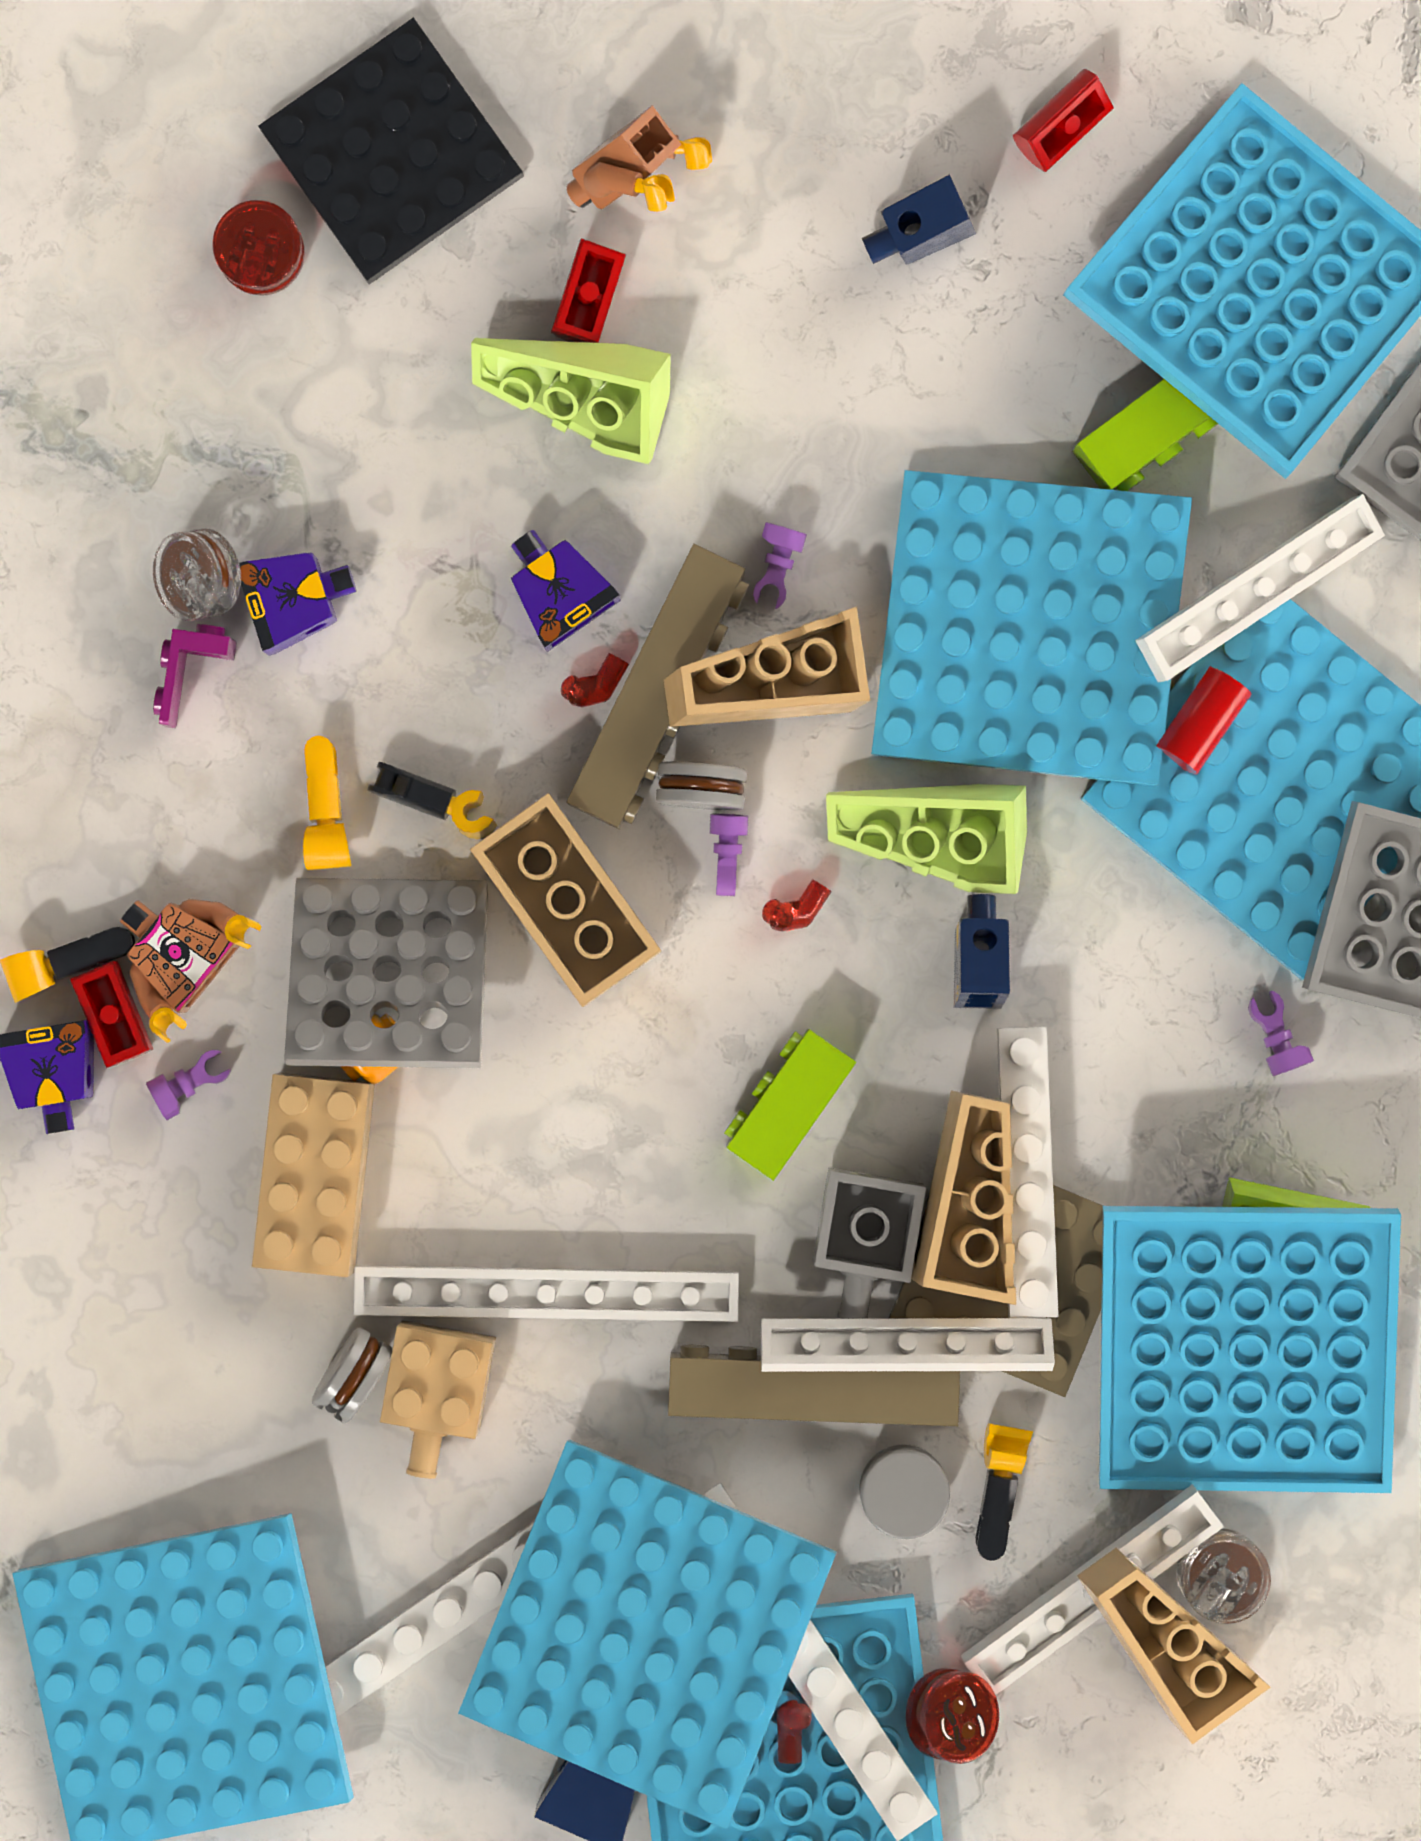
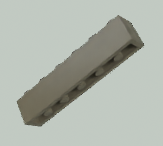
(639, 719)
(737, 1388)

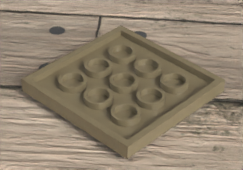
(1078, 1289)

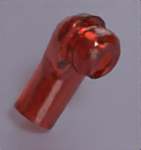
(594, 688)
(798, 913)
(791, 1720)

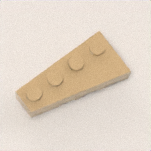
(780, 676)
(970, 1204)
(1178, 1657)

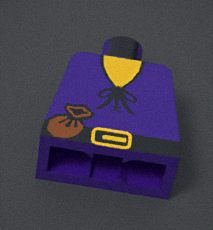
(559, 589)
(292, 597)
(50, 1070)

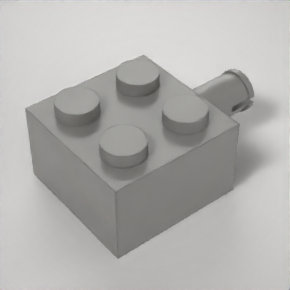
(867, 1233)

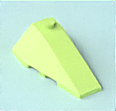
(592, 388)
(952, 832)

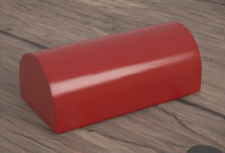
(1063, 120)
(588, 293)
(1204, 720)
(112, 1014)

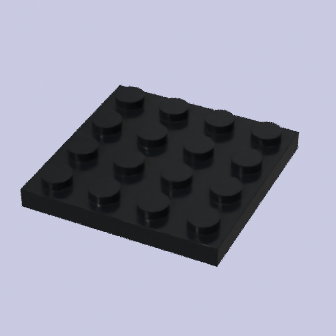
(391, 151)

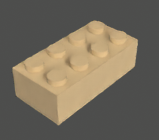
(565, 900)
(313, 1174)

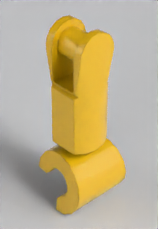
(326, 842)

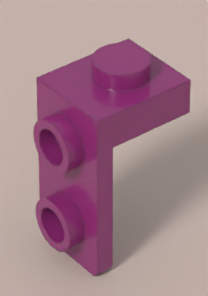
(206, 642)

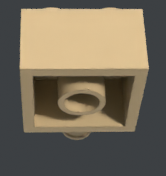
(436, 1388)

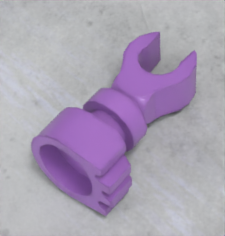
(784, 542)
(728, 828)
(1284, 1057)
(166, 1092)

